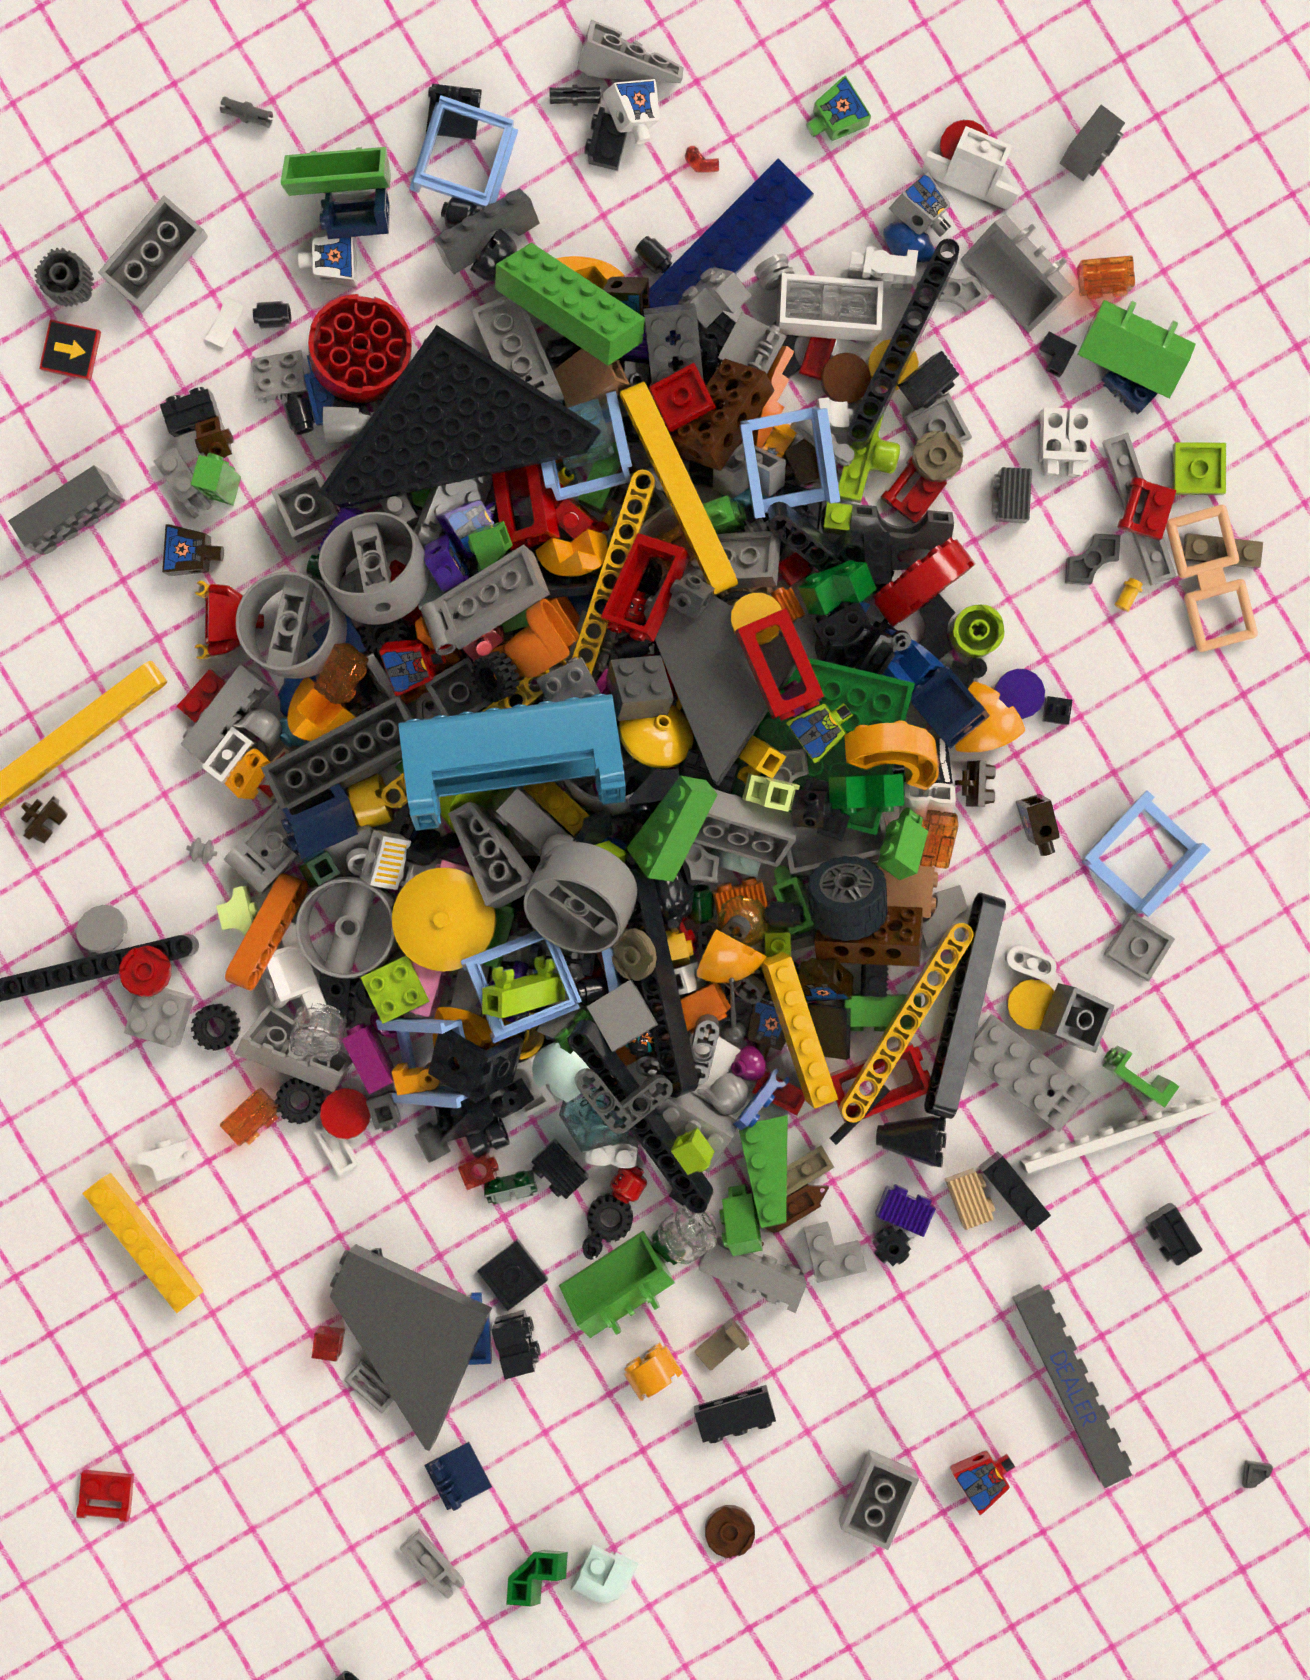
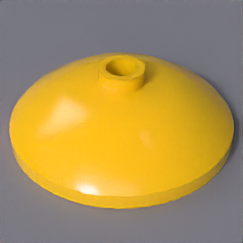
(658, 744)

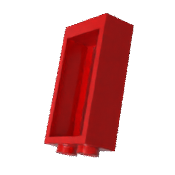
(543, 508)
(629, 579)
(774, 702)
(896, 1096)

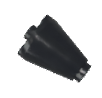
(915, 1139)

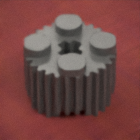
(62, 288)

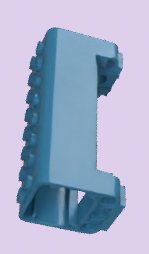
(510, 750)

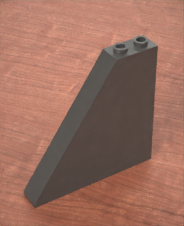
(716, 679)
(411, 1333)

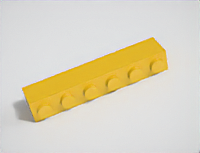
(799, 1030)
(143, 1242)

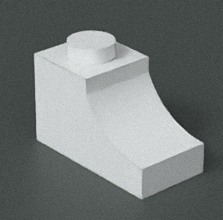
(838, 413)

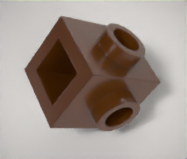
(213, 437)

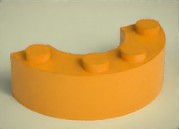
(898, 745)

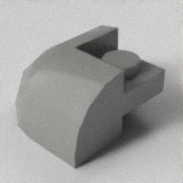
(343, 424)

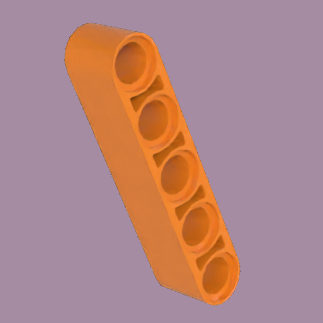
(266, 931)

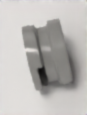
(771, 270)

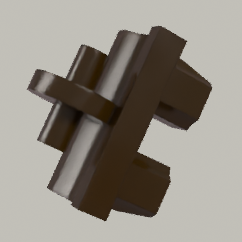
(974, 783)
(36, 828)

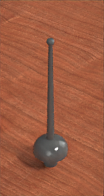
(733, 1030)

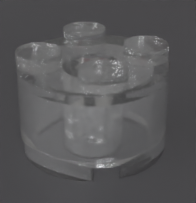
(318, 1031)
(688, 1234)

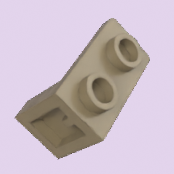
(722, 1344)

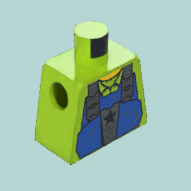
(820, 729)

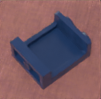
(356, 217)
(948, 706)
(320, 825)

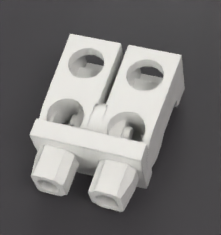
(893, 270)
(1064, 439)

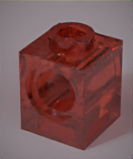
(473, 1180)
(328, 1343)

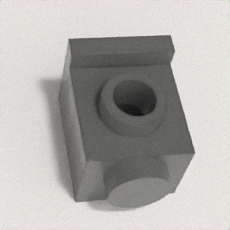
(379, 1120)

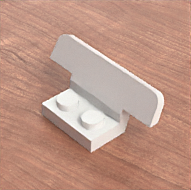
(975, 168)
(291, 974)

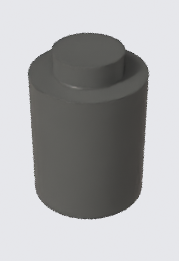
(430, 1143)

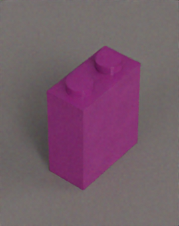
(369, 1057)

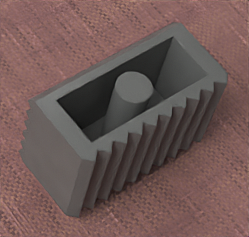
(1013, 495)

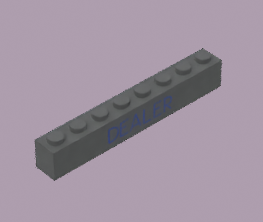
(1072, 1386)

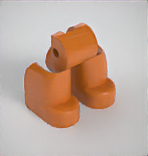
(545, 639)

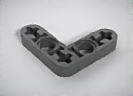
(750, 981)
(701, 1061)
(624, 1107)

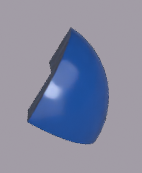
(912, 664)

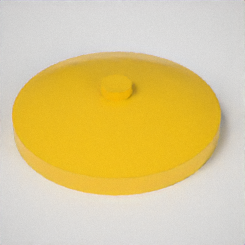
(442, 919)

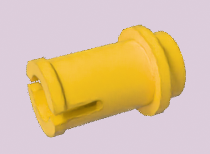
(1128, 594)

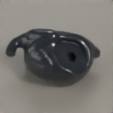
(675, 900)

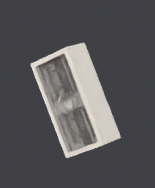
(829, 307)

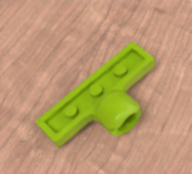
(877, 456)

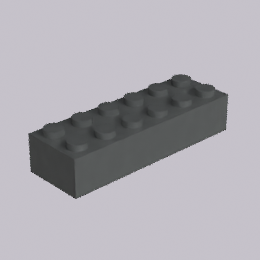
(338, 757)

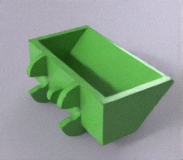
(336, 171)
(1137, 348)
(616, 1285)

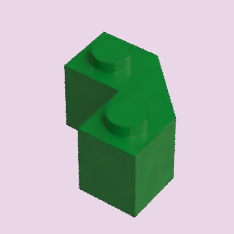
(836, 585)
(866, 791)
(526, 1582)

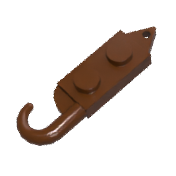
(801, 1204)

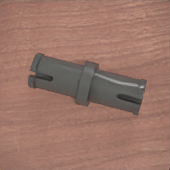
(246, 112)

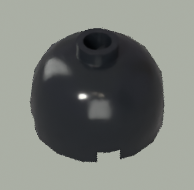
(497, 249)

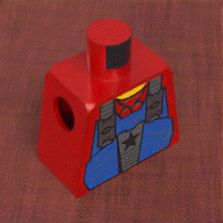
(409, 664)
(983, 1478)

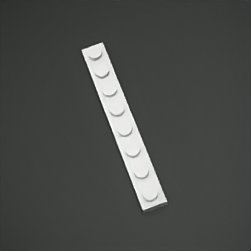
(1131, 1129)

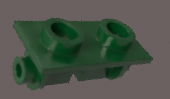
(520, 1183)

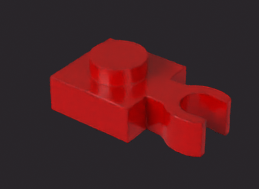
(794, 569)

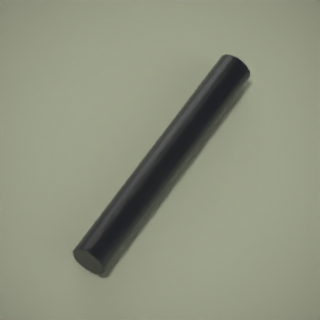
(848, 1126)

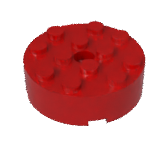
(365, 323)
(923, 581)

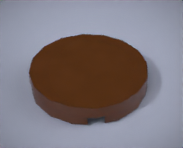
(845, 378)
(729, 1531)

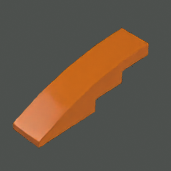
(779, 383)

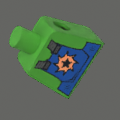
(839, 112)

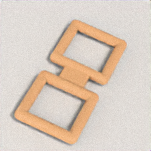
(1211, 578)

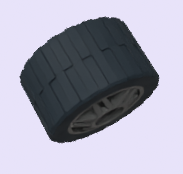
(847, 898)

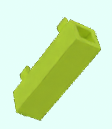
(522, 994)

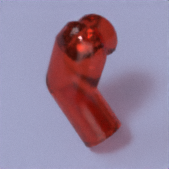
(698, 162)

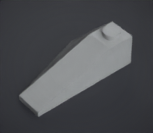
(612, 57)

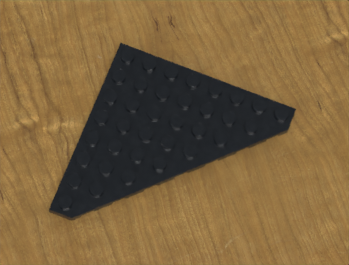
(453, 422)

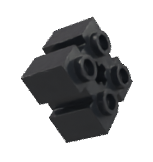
(515, 1344)

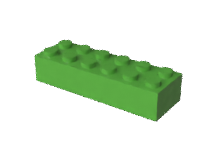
(569, 303)

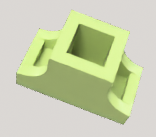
(770, 792)
(238, 911)

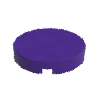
(1022, 691)

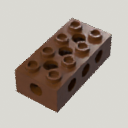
(738, 396)
(895, 943)

